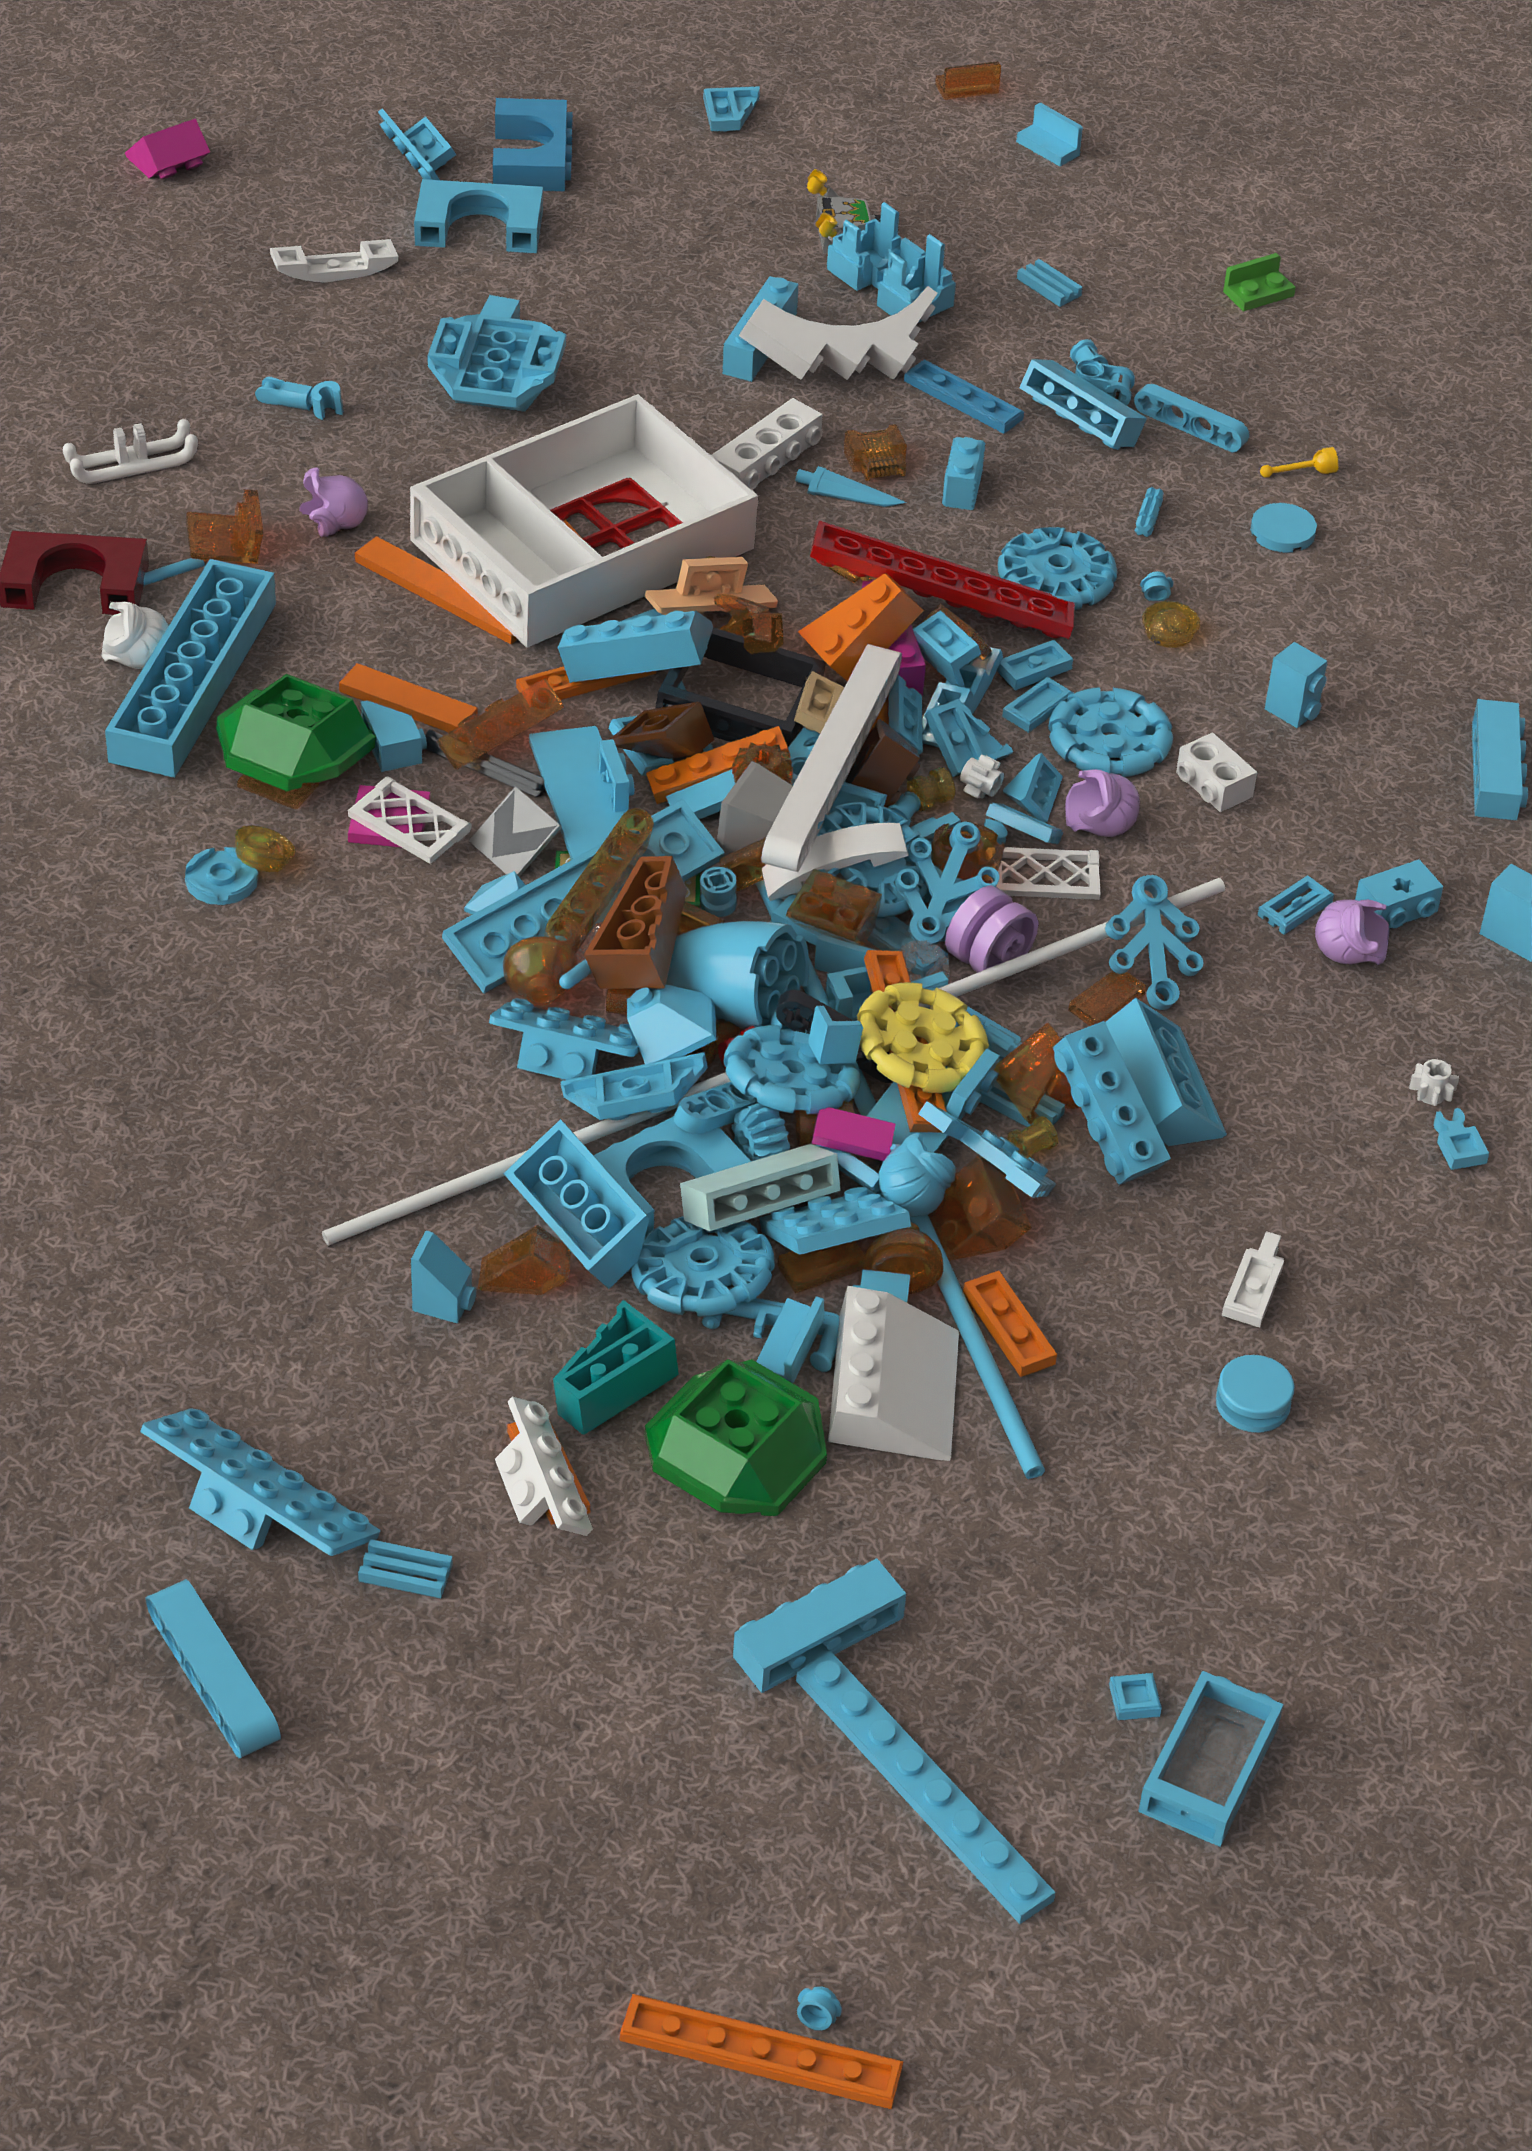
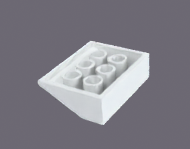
(893, 1377)

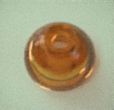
(535, 967)
(906, 1253)

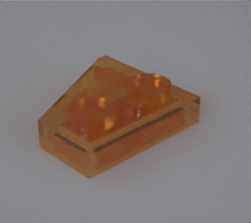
(1030, 1071)

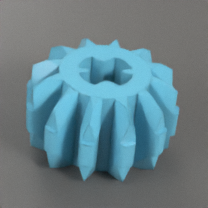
(760, 1132)

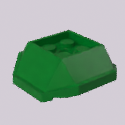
(293, 734)
(739, 1439)

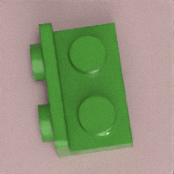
(1257, 283)

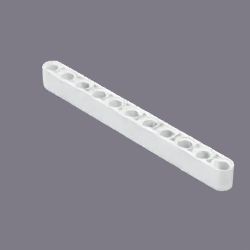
(831, 758)

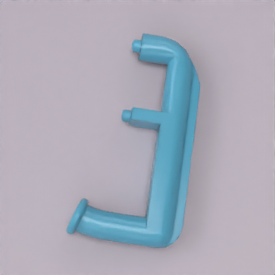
(767, 1313)

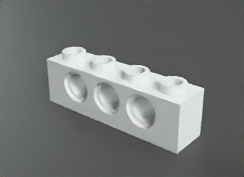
(771, 442)

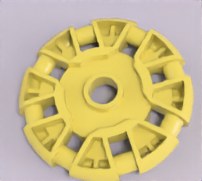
(913, 1061)

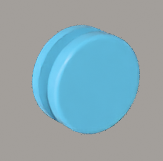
(1255, 1393)

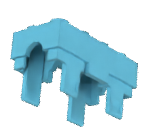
(891, 264)

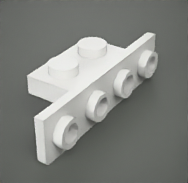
(538, 1473)

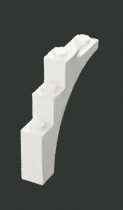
(804, 344)

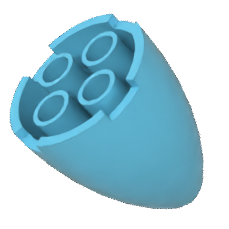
(741, 967)

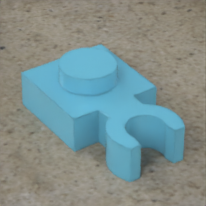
(1460, 1145)

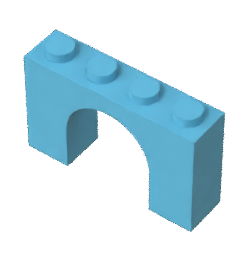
(447, 201)
(669, 1146)

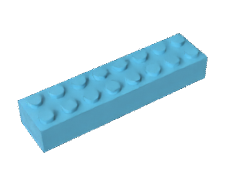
(190, 668)

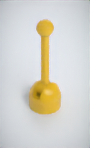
(1324, 461)

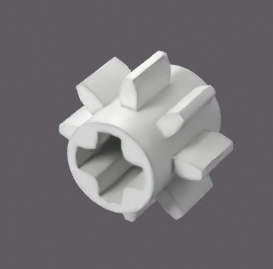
(981, 776)
(1434, 1082)

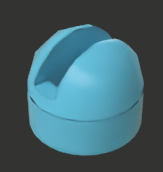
(998, 828)

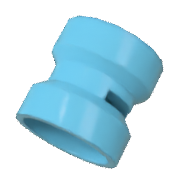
(718, 891)

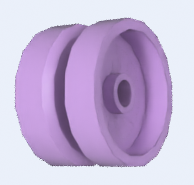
(990, 929)

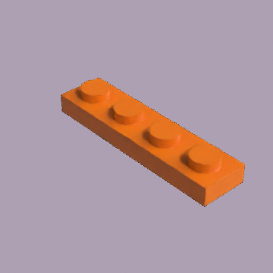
(706, 765)

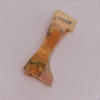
(753, 621)

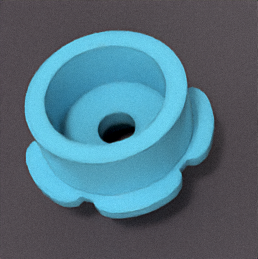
(1156, 586)
(818, 2008)

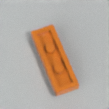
(1009, 1323)

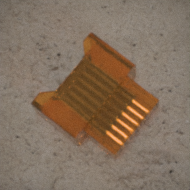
(876, 452)

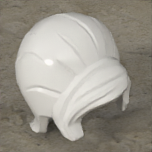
(132, 634)

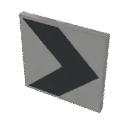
(515, 833)

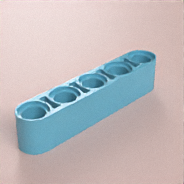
(213, 1668)

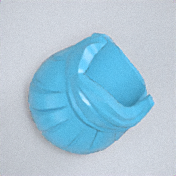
(915, 1176)

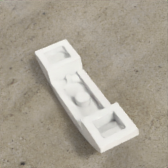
(372, 258)
(839, 850)

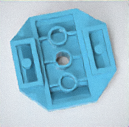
(495, 360)

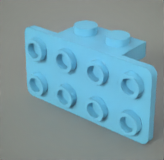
(562, 1043)

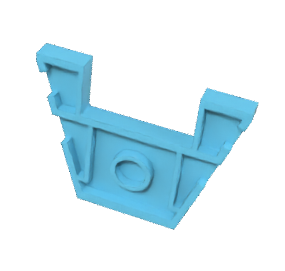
(1019, 1170)

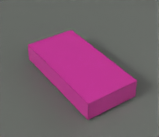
(853, 1133)

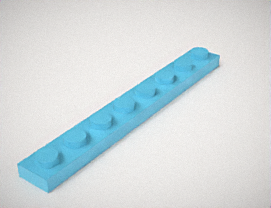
(926, 1788)

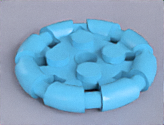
(1087, 566)
(1136, 739)
(882, 877)
(789, 1071)
(679, 1284)

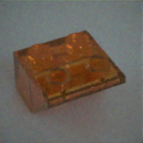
(836, 908)
(979, 1212)

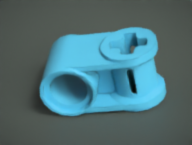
(1107, 377)

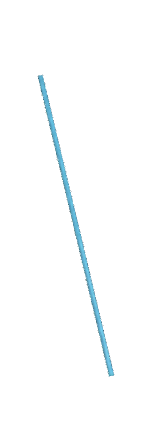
(948, 1283)

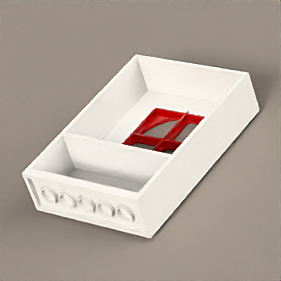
(504, 533)

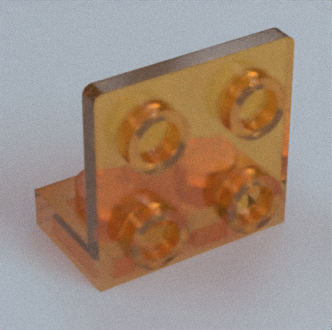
(227, 536)

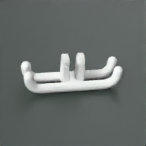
(134, 458)

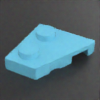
(962, 736)

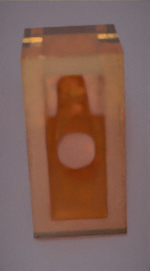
(526, 1264)

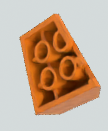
(869, 616)

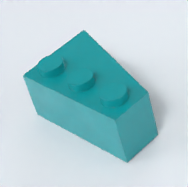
(615, 1370)

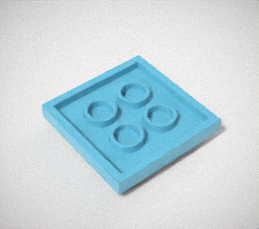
(834, 1221)

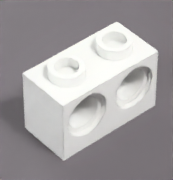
(1216, 772)

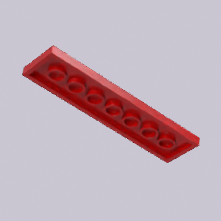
(944, 580)

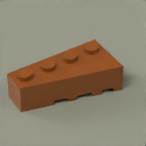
(640, 928)

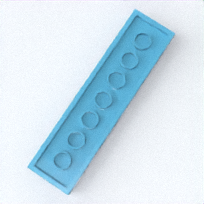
(488, 934)

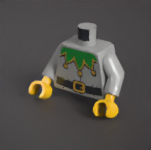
(834, 210)

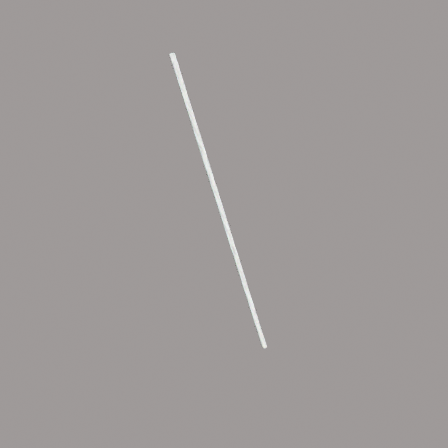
(609, 1126)

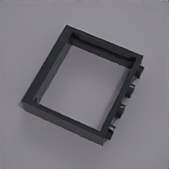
(730, 721)

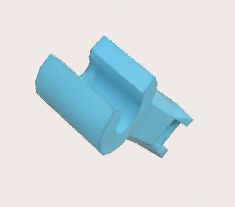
(322, 396)

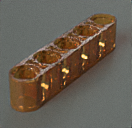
(606, 871)

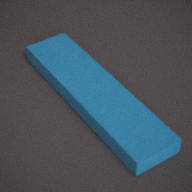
(964, 396)

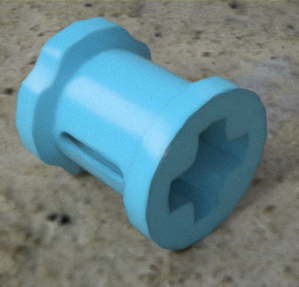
(1086, 350)

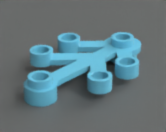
(941, 888)
(1156, 937)

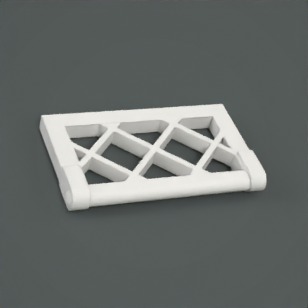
(409, 841)
(1062, 888)

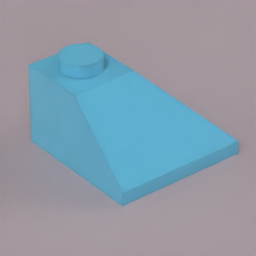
(670, 1021)

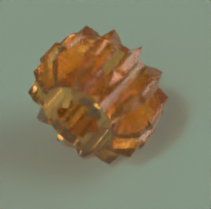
(769, 757)

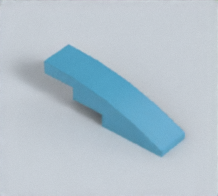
(976, 677)

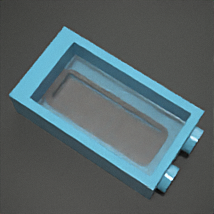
(1210, 1758)

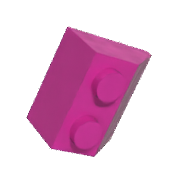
(169, 149)

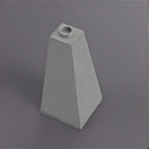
(751, 808)

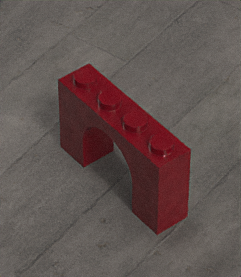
(37, 555)

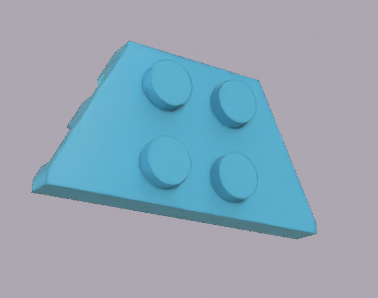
(636, 1088)

